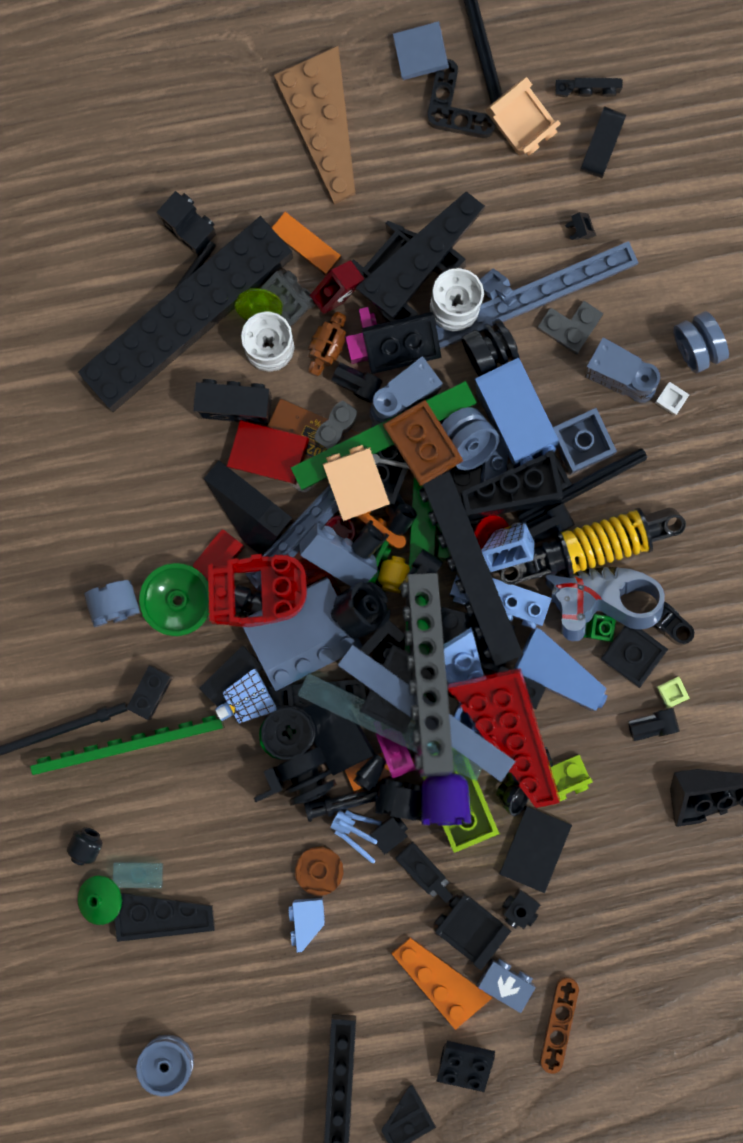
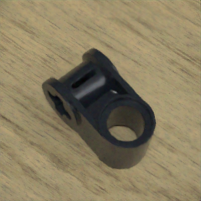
(368, 540)
(671, 623)

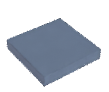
(420, 50)

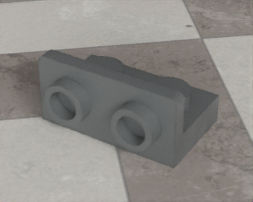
(293, 297)

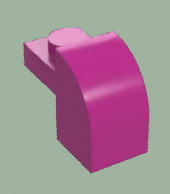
(355, 343)

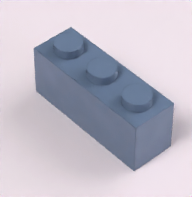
(336, 555)

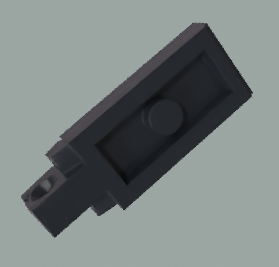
(587, 86)
(424, 871)

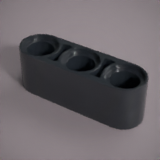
(603, 142)

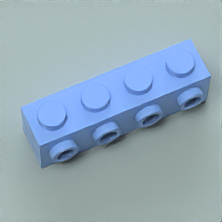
(517, 601)

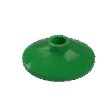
(107, 896)

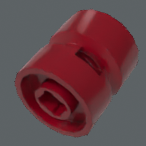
(342, 528)

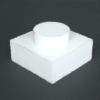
(672, 398)

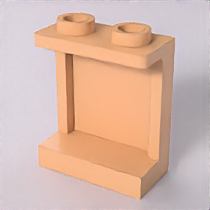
(522, 118)
(355, 482)

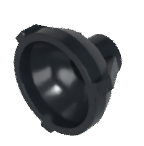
(512, 797)

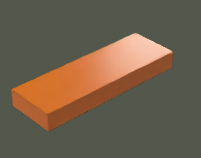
(306, 243)

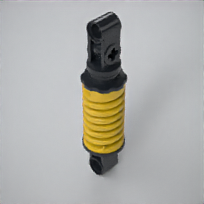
(603, 539)

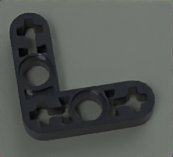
(444, 106)

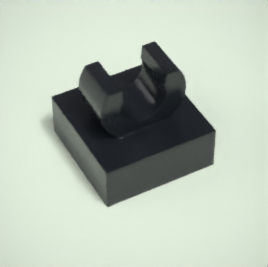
(583, 226)

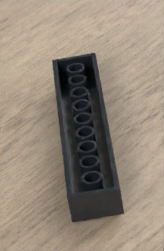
(185, 314)

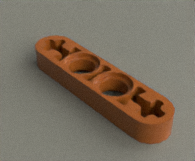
(560, 1025)

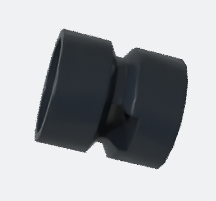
(242, 598)

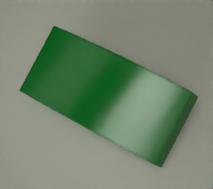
(600, 628)

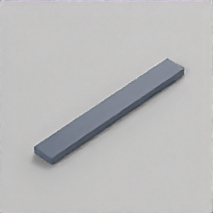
(397, 693)

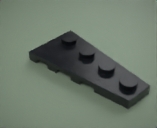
(158, 917)

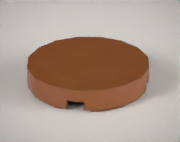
(319, 871)

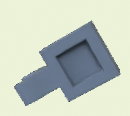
(497, 285)

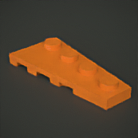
(445, 987)

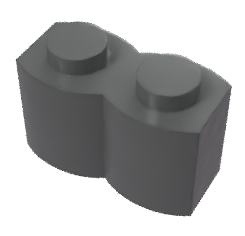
(340, 421)

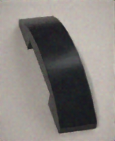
(289, 694)

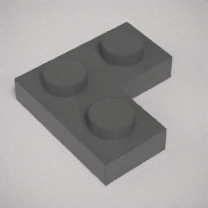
(571, 332)

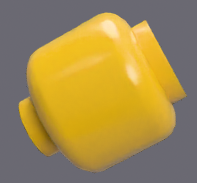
(393, 573)

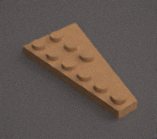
(318, 108)

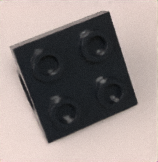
(465, 1066)

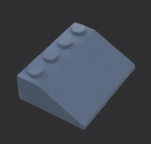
(304, 642)

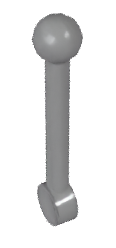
(377, 459)

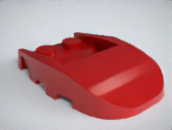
(282, 589)

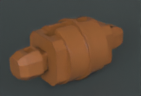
(321, 341)

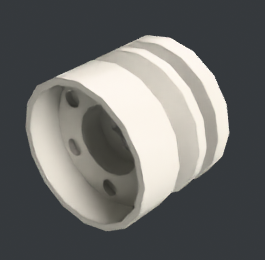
(456, 287)
(272, 329)

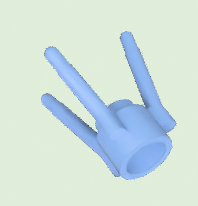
(344, 824)

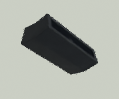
(229, 673)

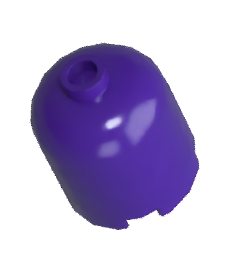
(445, 800)

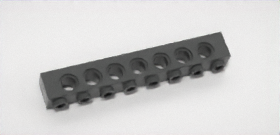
(427, 587)

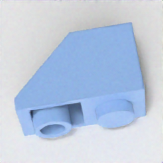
(308, 920)

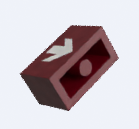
(336, 287)

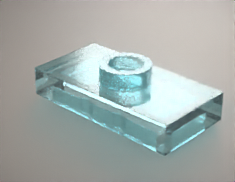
(138, 875)

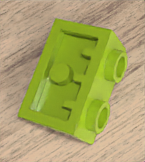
(570, 776)

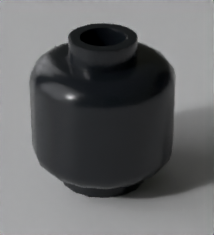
(84, 846)

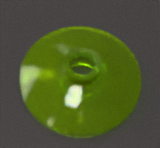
(257, 301)

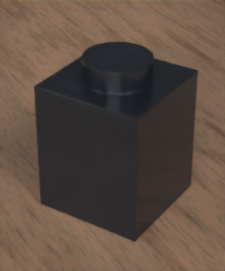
(390, 834)

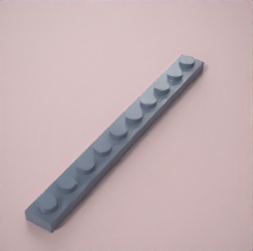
(547, 290)

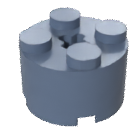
(111, 603)

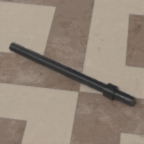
(103, 714)

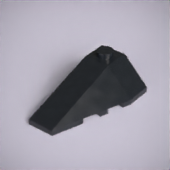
(251, 513)
(703, 793)

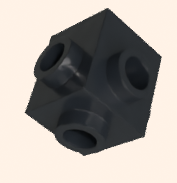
(520, 900)

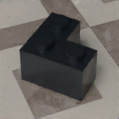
(182, 221)

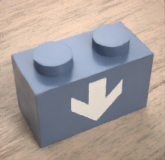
(506, 985)

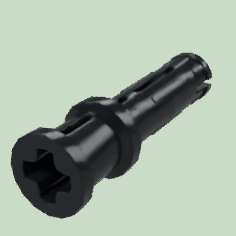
(329, 809)

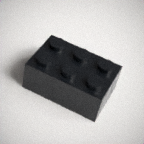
(232, 402)

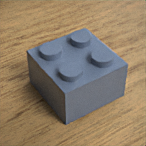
(583, 441)

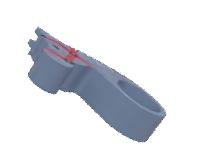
(601, 590)

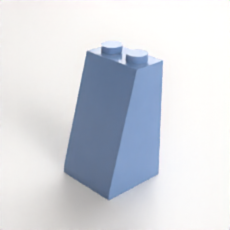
(516, 412)
(559, 672)

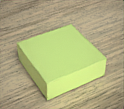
(672, 692)

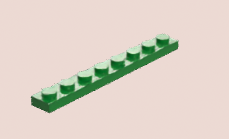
(117, 747)

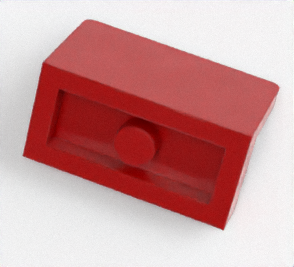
(220, 550)

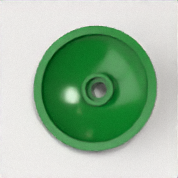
(158, 597)

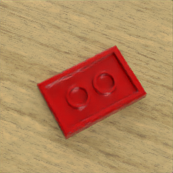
(267, 452)

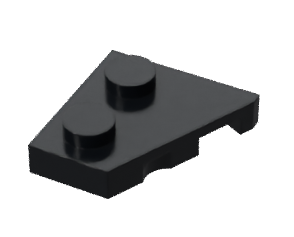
(408, 1120)

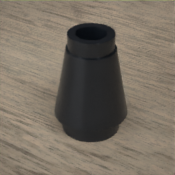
(370, 773)

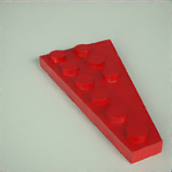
(507, 721)

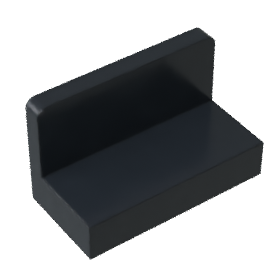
(274, 783)

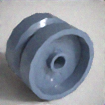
(701, 342)
(471, 436)
(158, 1078)

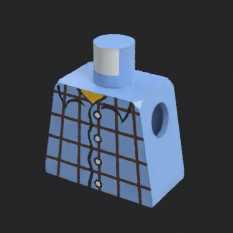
(509, 547)
(246, 699)

